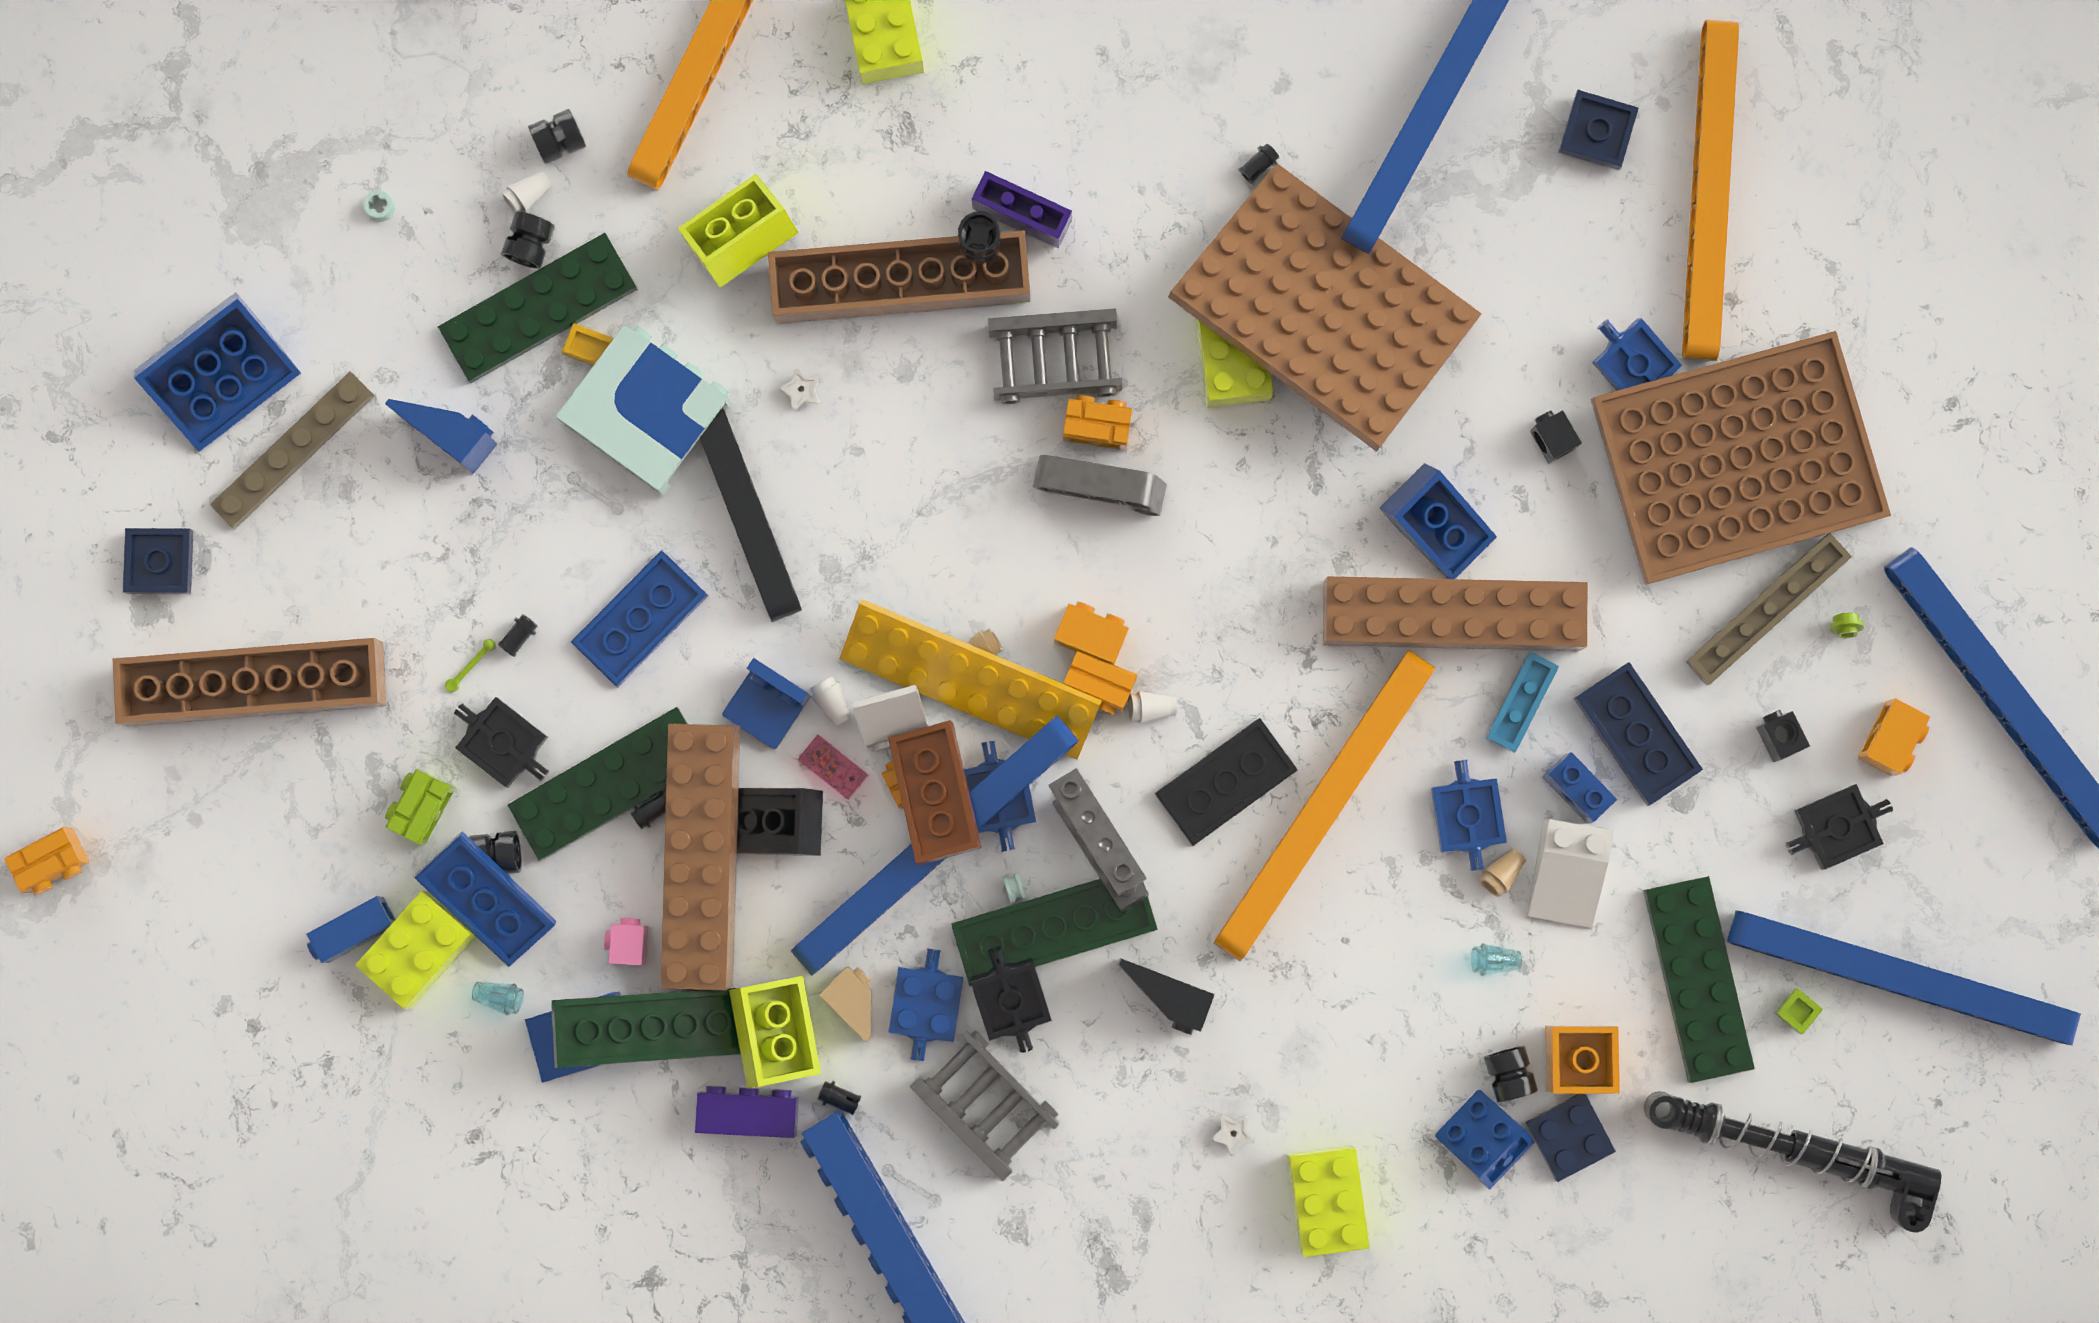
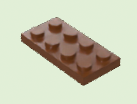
(934, 793)

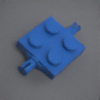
(1634, 356)
(1016, 813)
(1468, 815)
(925, 1004)

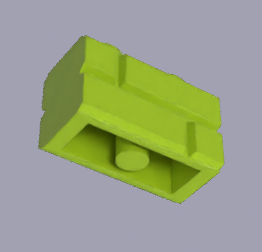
(419, 806)

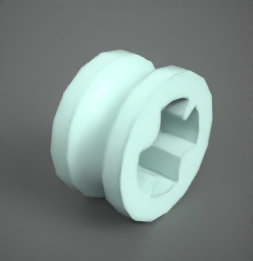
(385, 198)
(1014, 887)

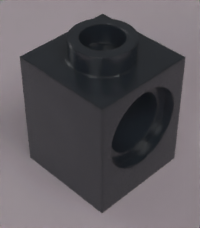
(1555, 435)
(1796, 738)

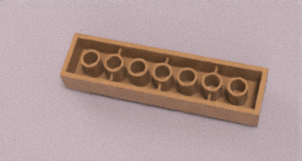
(894, 278)
(1455, 613)
(249, 682)
(700, 856)

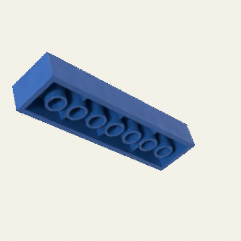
(878, 1222)

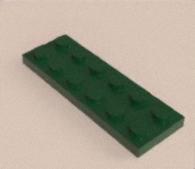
(537, 308)
(596, 789)
(1050, 927)
(1698, 979)
(643, 1028)

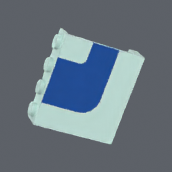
(643, 407)

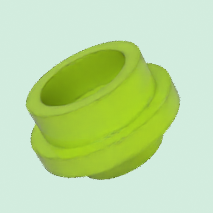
(1846, 625)

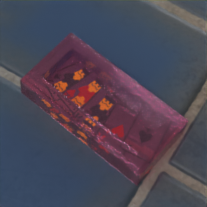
(833, 767)

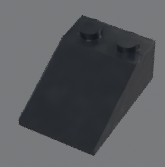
(779, 821)
(1173, 998)

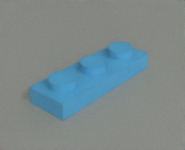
(1522, 702)

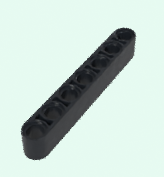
(749, 519)

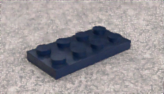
(1638, 734)

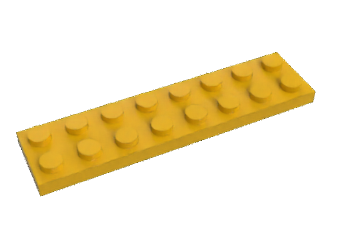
(964, 675)

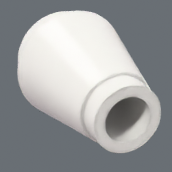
(526, 192)
(830, 699)
(1151, 706)

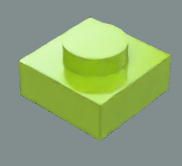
(1798, 1011)

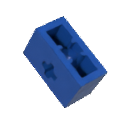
(1579, 788)

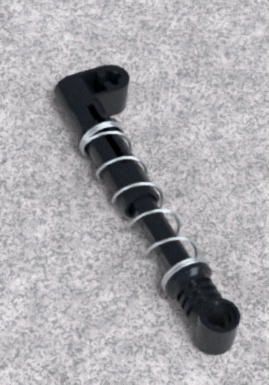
(1811, 1151)

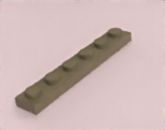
(292, 450)
(1768, 609)

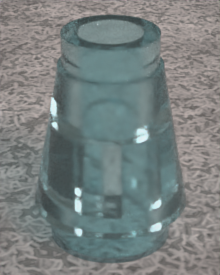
(1493, 959)
(499, 996)

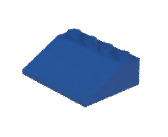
(216, 372)

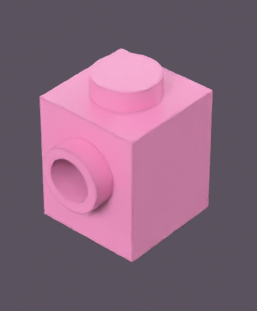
(627, 942)

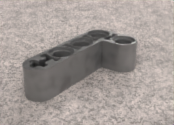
(1100, 482)

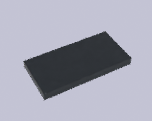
(1226, 781)

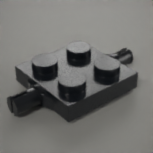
(501, 742)
(1839, 827)
(1010, 999)

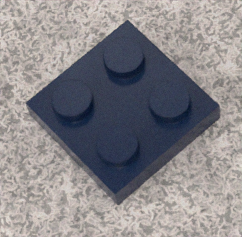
(1598, 129)
(158, 561)
(1570, 1137)

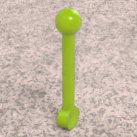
(452, 685)

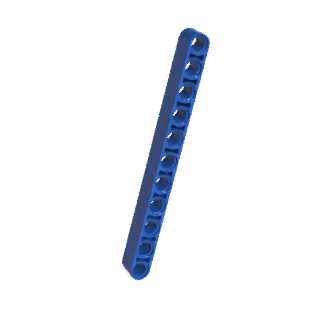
(1422, 123)
(1998, 688)
(903, 873)
(1904, 978)

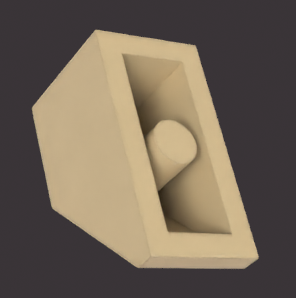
(851, 1000)

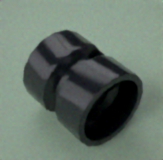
(547, 142)
(979, 237)
(527, 241)
(502, 849)
(1510, 1074)

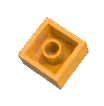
(1582, 1059)

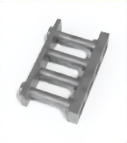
(1037, 328)
(1098, 840)
(976, 1136)

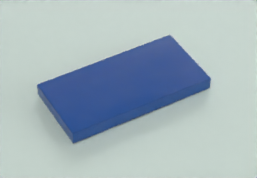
(639, 618)
(485, 899)

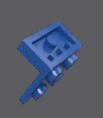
(766, 704)
(1485, 1138)

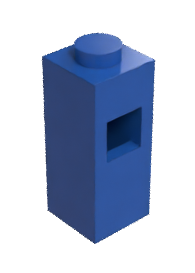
(350, 930)

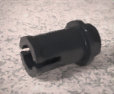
(1259, 163)
(518, 635)
(650, 811)
(839, 1097)

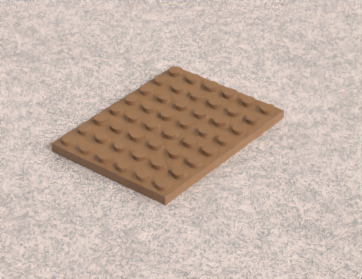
(1321, 315)
(1740, 457)

